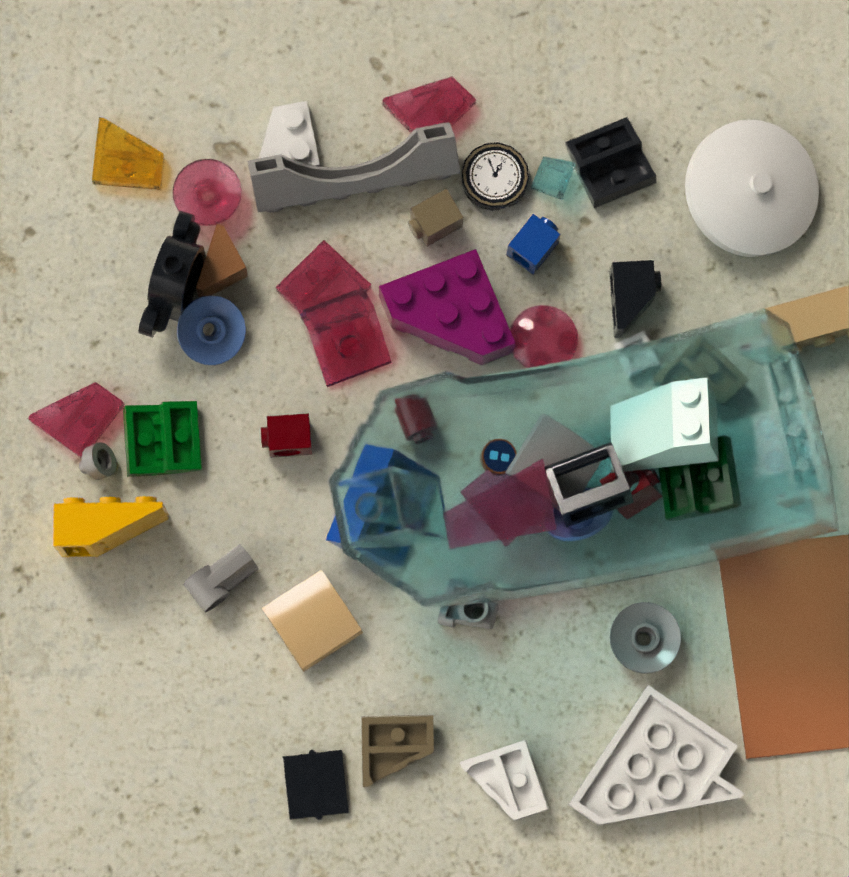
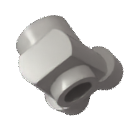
(463, 615)

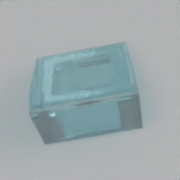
(553, 177)

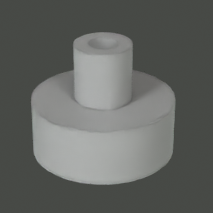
(98, 461)

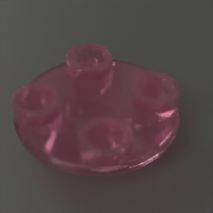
(543, 336)

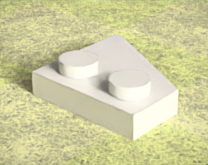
(291, 134)
(509, 779)

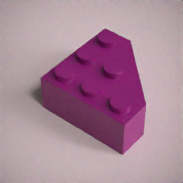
(450, 309)

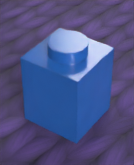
(534, 243)

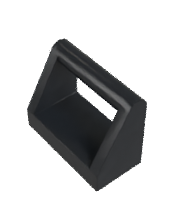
(596, 500)

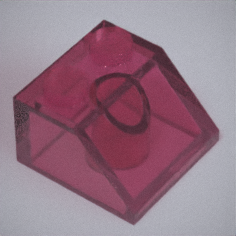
(345, 336)

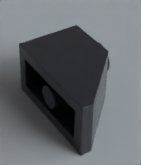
(632, 292)

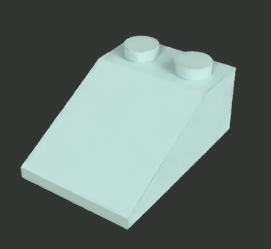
(666, 426)

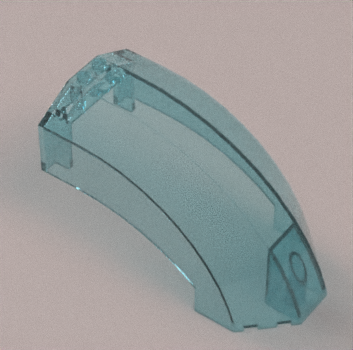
(430, 434)

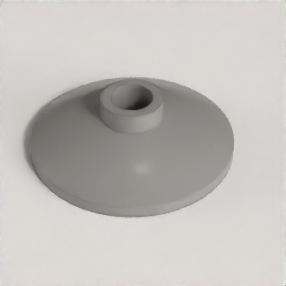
(658, 625)

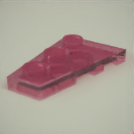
(504, 511)

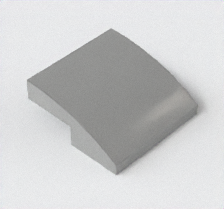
(554, 443)

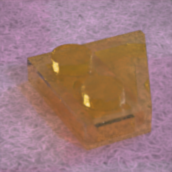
(125, 159)

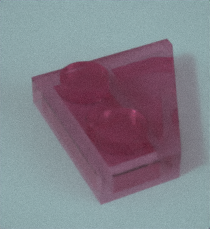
(430, 104)
(320, 278)
(79, 417)

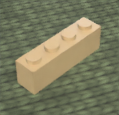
(817, 317)

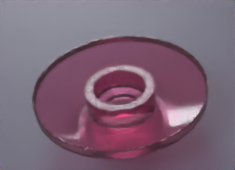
(202, 177)

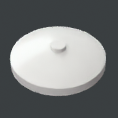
(751, 188)

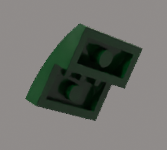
(701, 487)

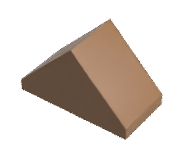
(221, 266)

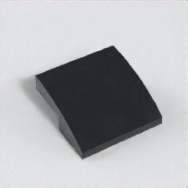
(610, 162)

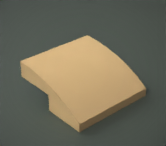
(312, 620)

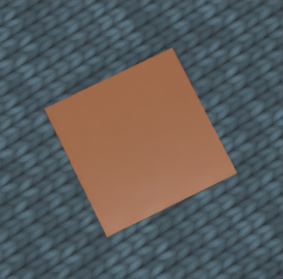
(790, 645)

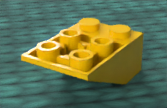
(96, 528)

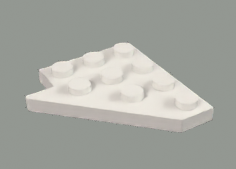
(656, 765)

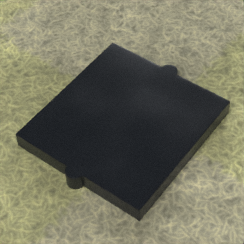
(315, 784)

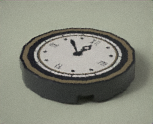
(494, 176)

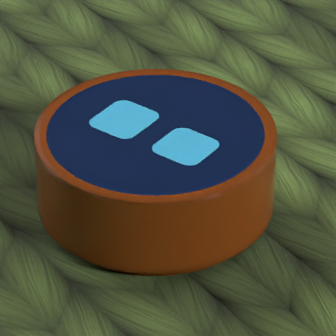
(497, 456)

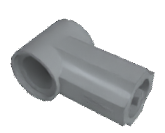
(212, 583)

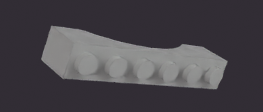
(423, 155)

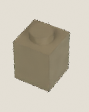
(435, 218)

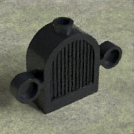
(173, 276)

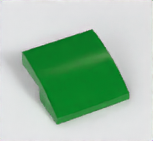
(162, 438)

